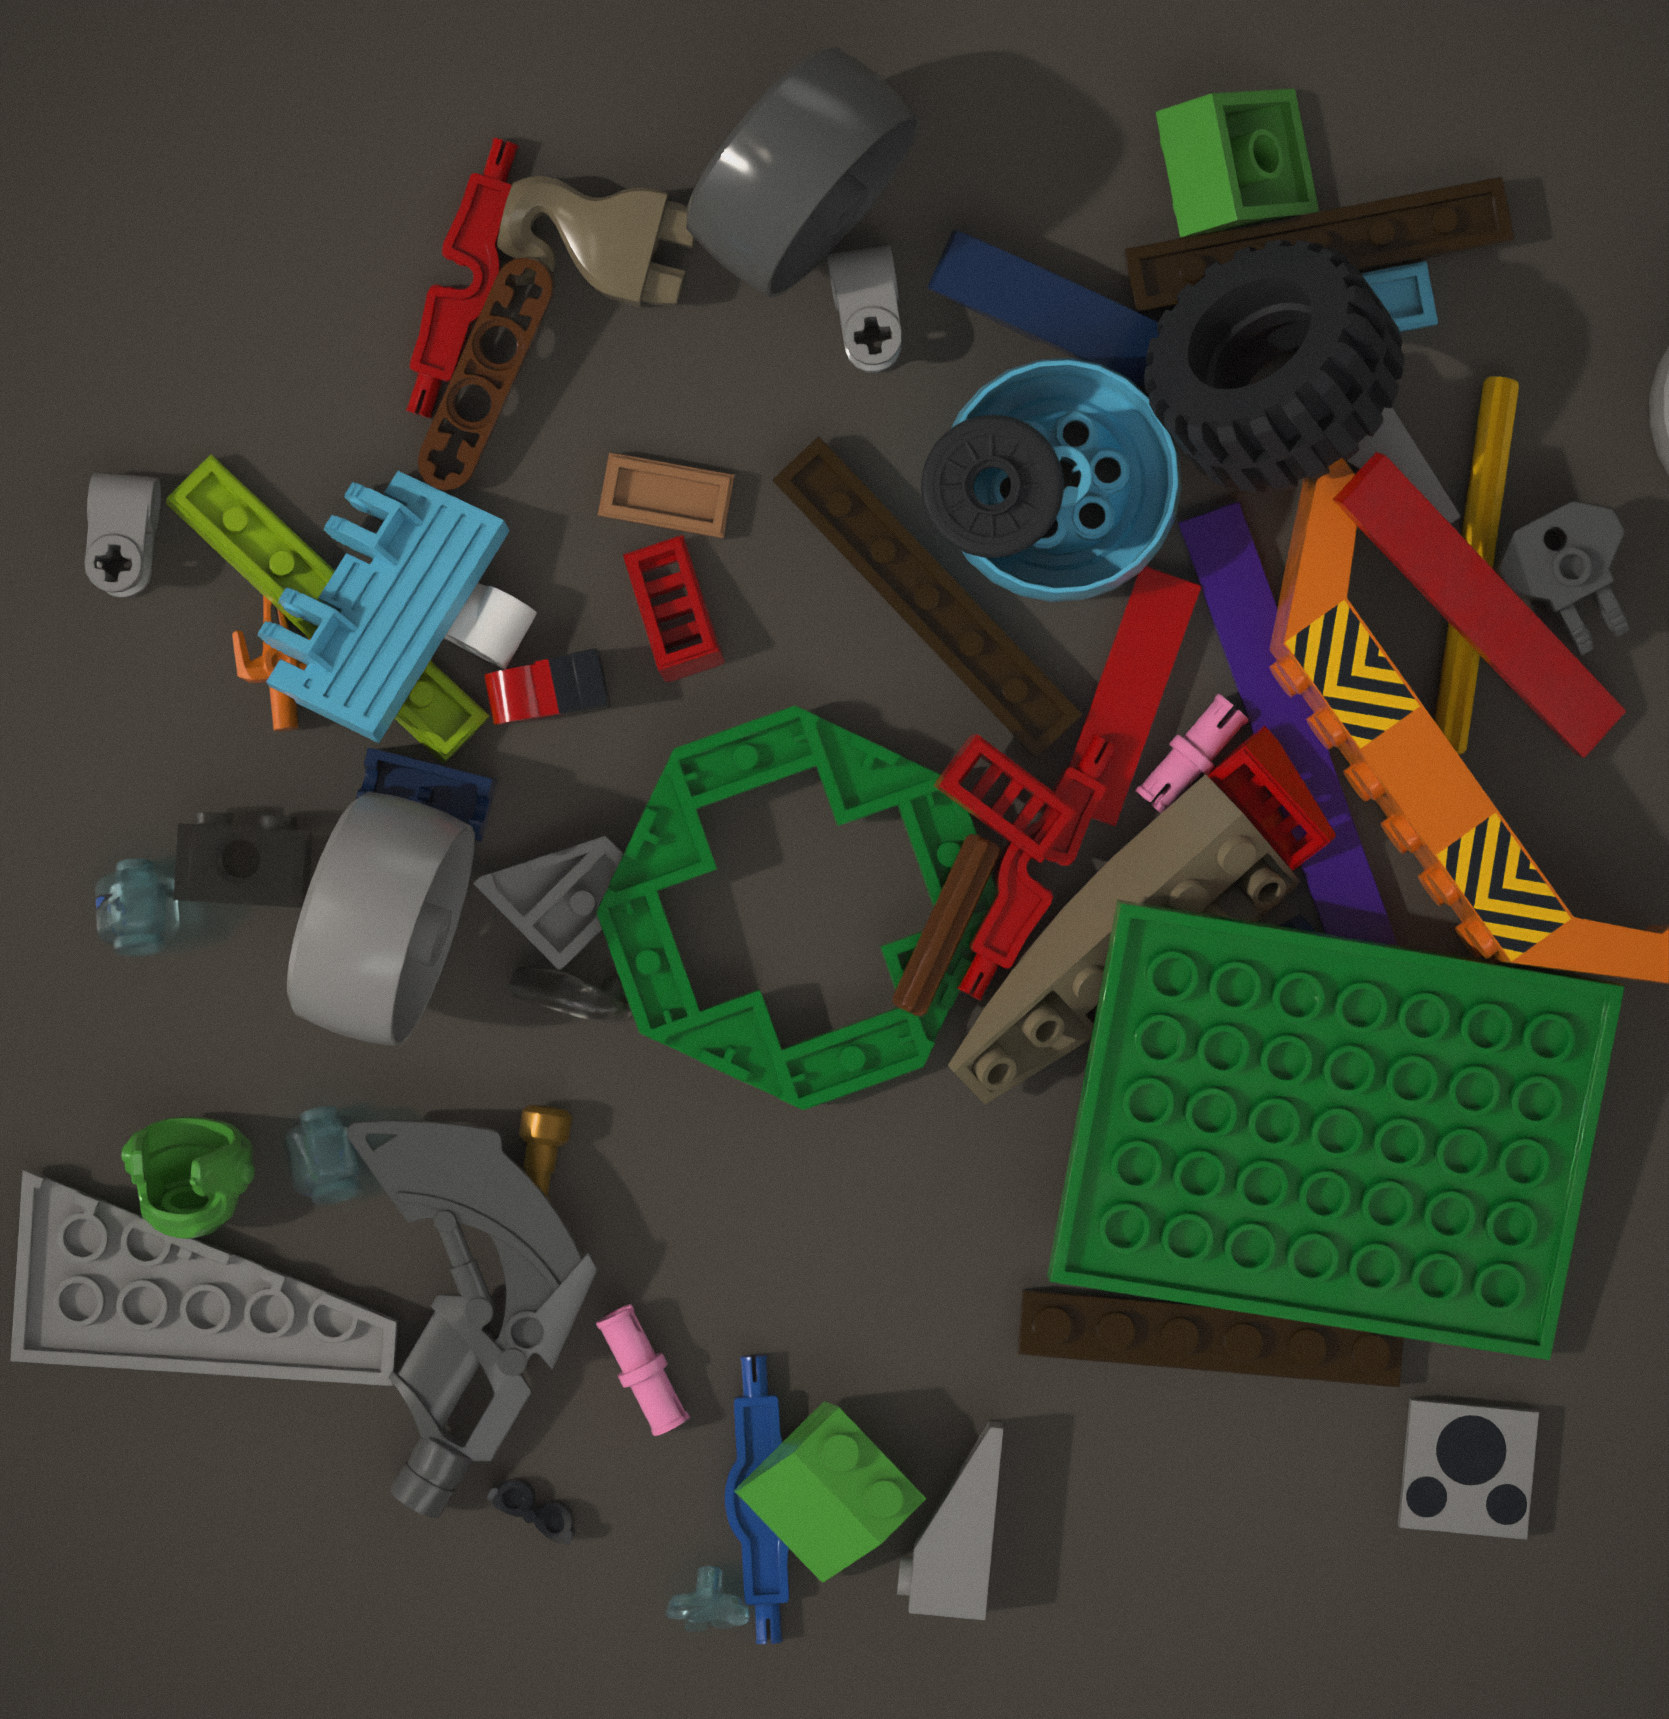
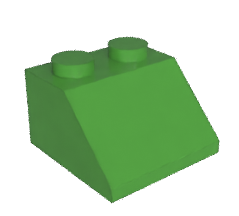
(1236, 160)
(829, 1492)

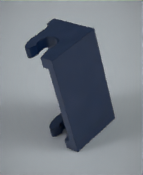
(441, 787)

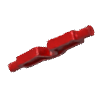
(453, 311)
(1020, 898)

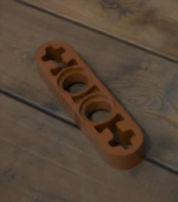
(481, 371)

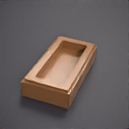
(666, 495)

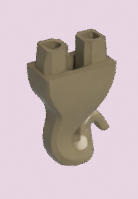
(607, 237)

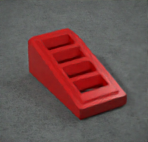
(690, 659)
(1264, 762)
(959, 768)

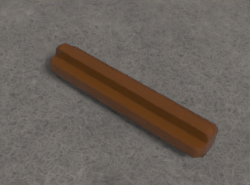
(946, 925)

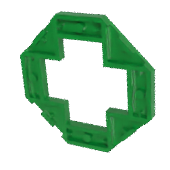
(673, 848)

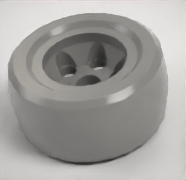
(380, 918)

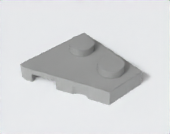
(556, 896)

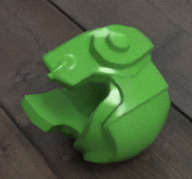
(189, 1173)

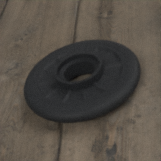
(1033, 495)

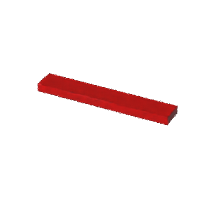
(1479, 604)

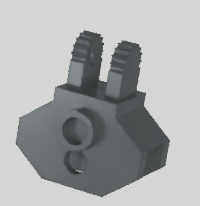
(1578, 567)

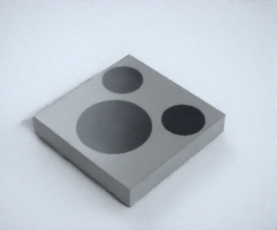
(1468, 1468)

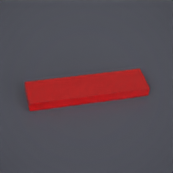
(1135, 680)

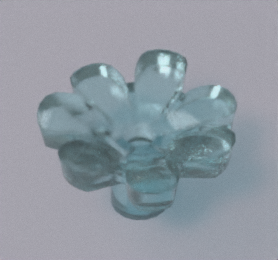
(708, 1604)

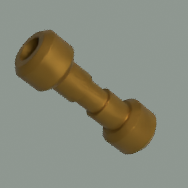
(544, 1131)

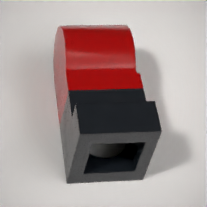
(548, 688)

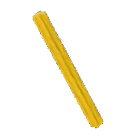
(1481, 532)

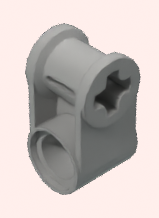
(867, 296)
(122, 519)

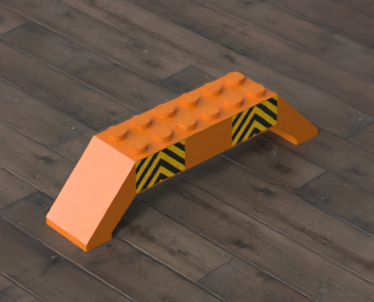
(1416, 773)

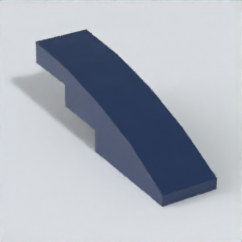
(1043, 306)

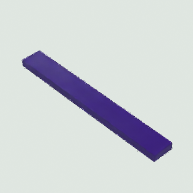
(1244, 623)

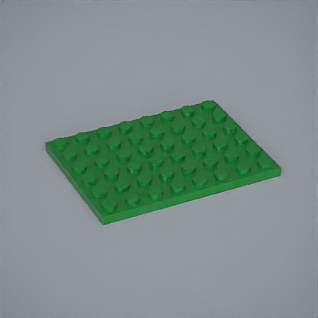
(1334, 1130)

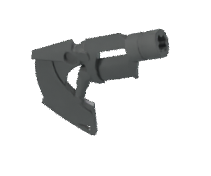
(467, 1179)

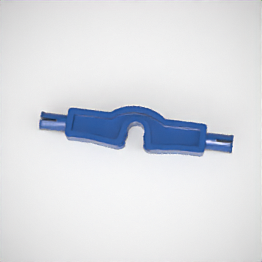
(762, 1551)

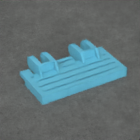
(388, 610)

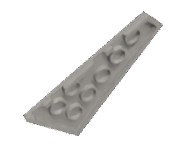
(121, 1295)

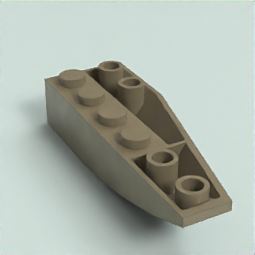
(1190, 858)

